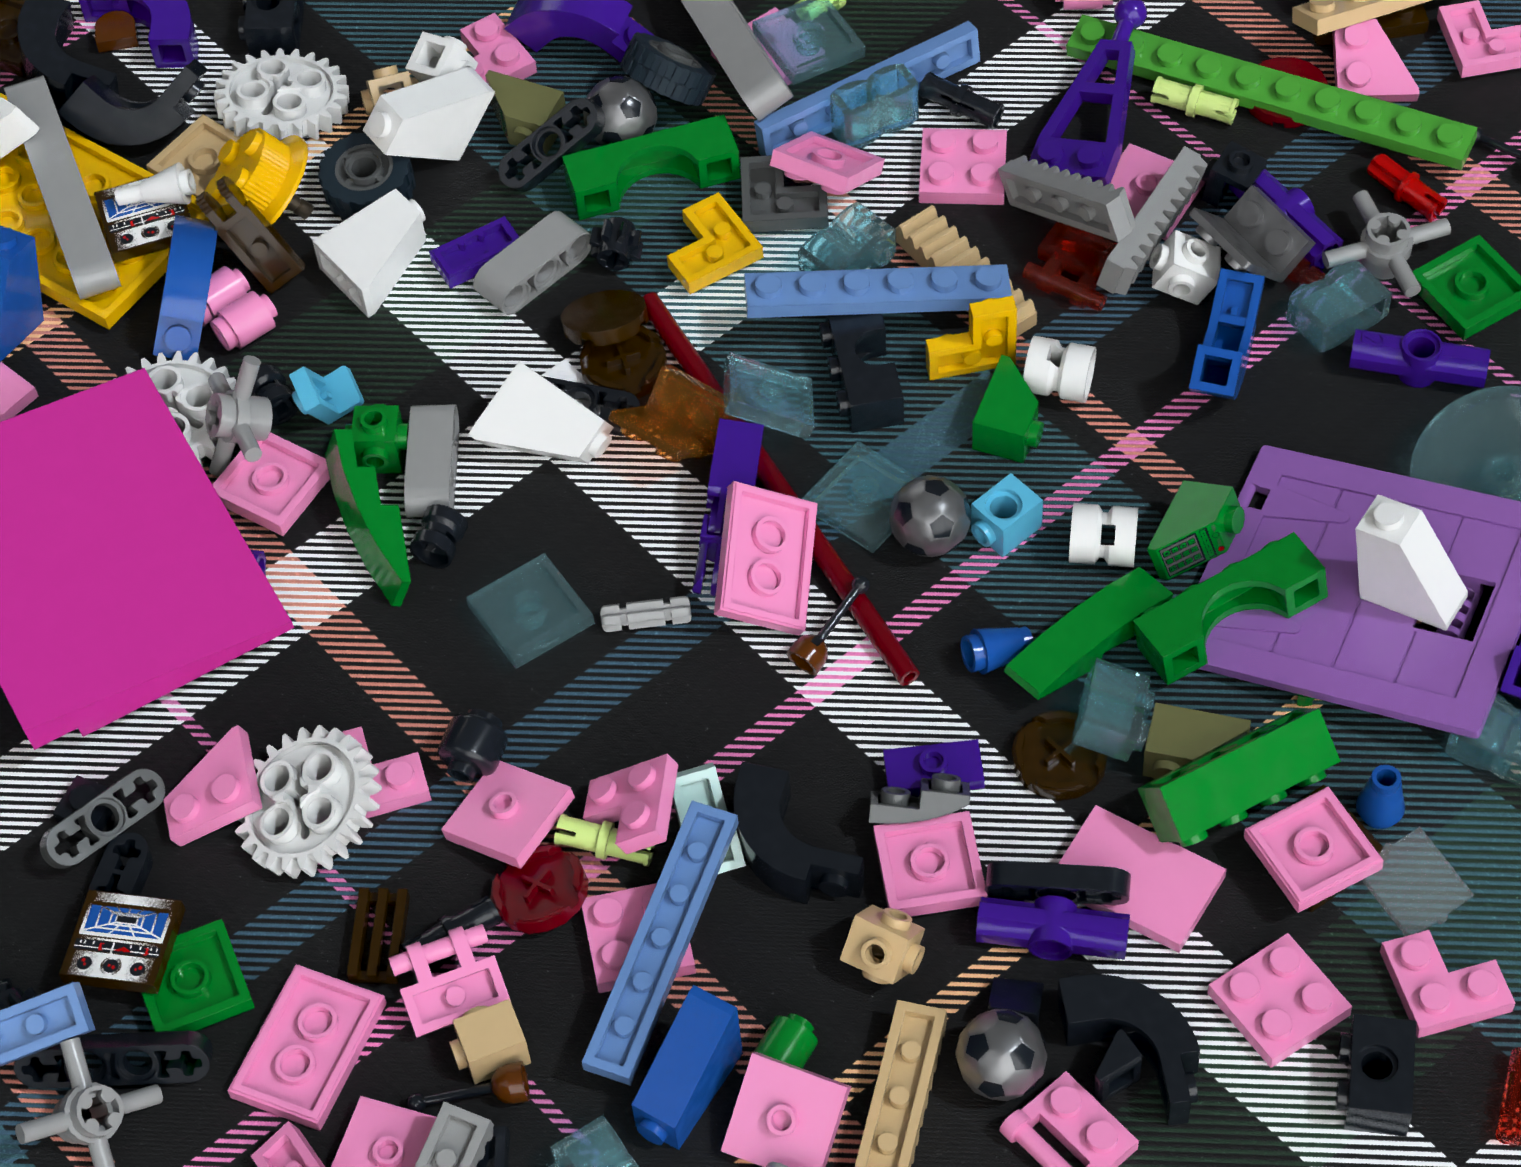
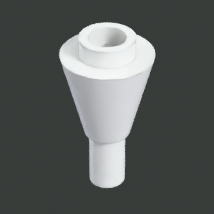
(169, 186)

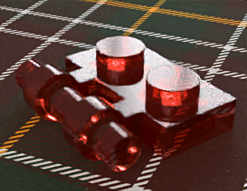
(1077, 253)

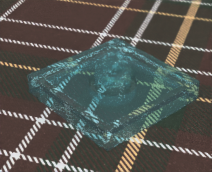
(808, 39)
(768, 396)
(859, 495)
(530, 610)

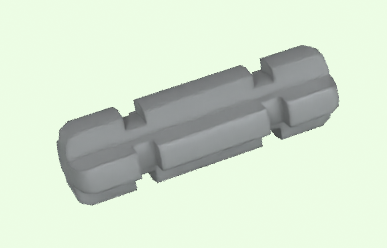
(645, 614)

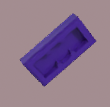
(465, 255)
(909, 764)

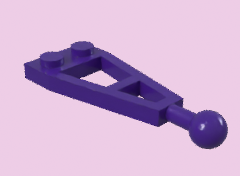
(1093, 157)

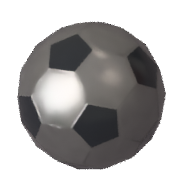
(627, 109)
(930, 516)
(1001, 1054)

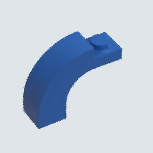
(185, 287)
(1229, 336)

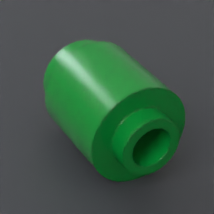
(788, 1040)

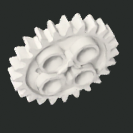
(282, 95)
(186, 395)
(311, 802)

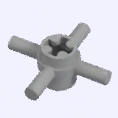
(1386, 244)
(237, 416)
(103, 1102)

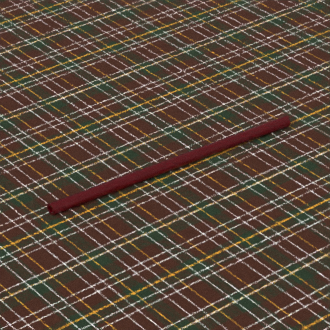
(773, 480)

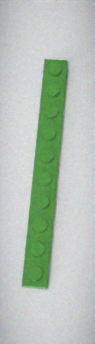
(1287, 94)

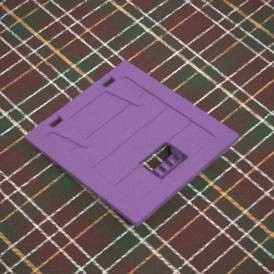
(1357, 649)

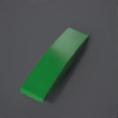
(371, 526)
(1086, 633)

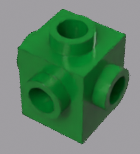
(379, 437)

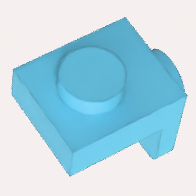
(326, 396)

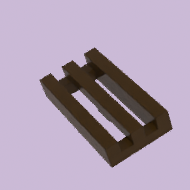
(381, 900)

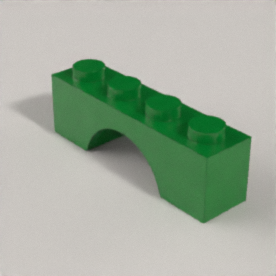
(696, 150)
(1277, 579)

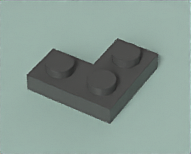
(778, 208)

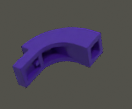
(597, 21)
(170, 24)

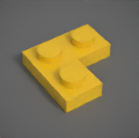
(721, 246)
(989, 336)

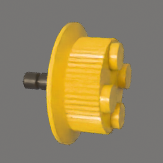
(265, 172)

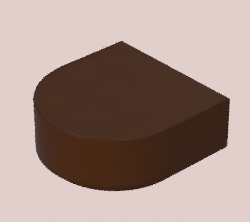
(116, 31)

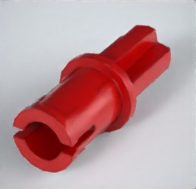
(1406, 186)

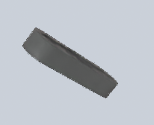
(68, 827)

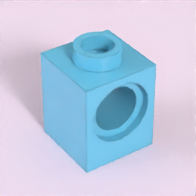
(1010, 500)

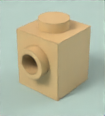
(488, 1040)

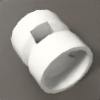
(1059, 369)
(1087, 532)

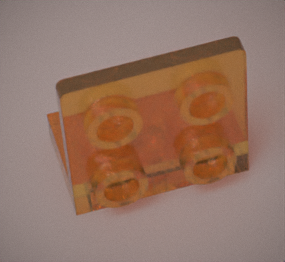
(677, 418)

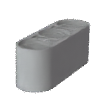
(533, 262)
(431, 458)

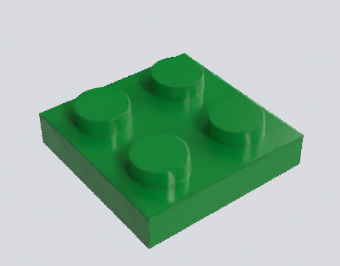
(1470, 287)
(200, 982)

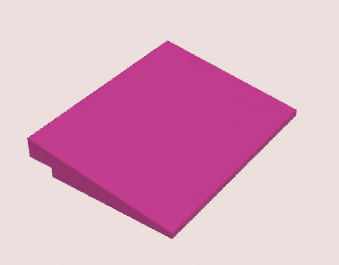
(115, 562)

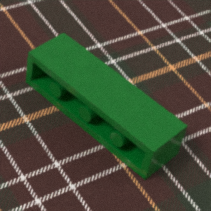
(1239, 776)

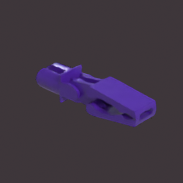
(734, 459)

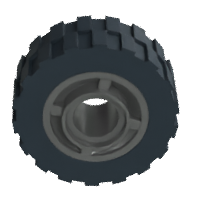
(668, 69)
(360, 173)

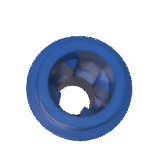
(993, 647)
(1382, 798)

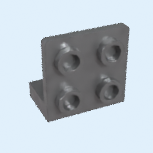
(1256, 236)

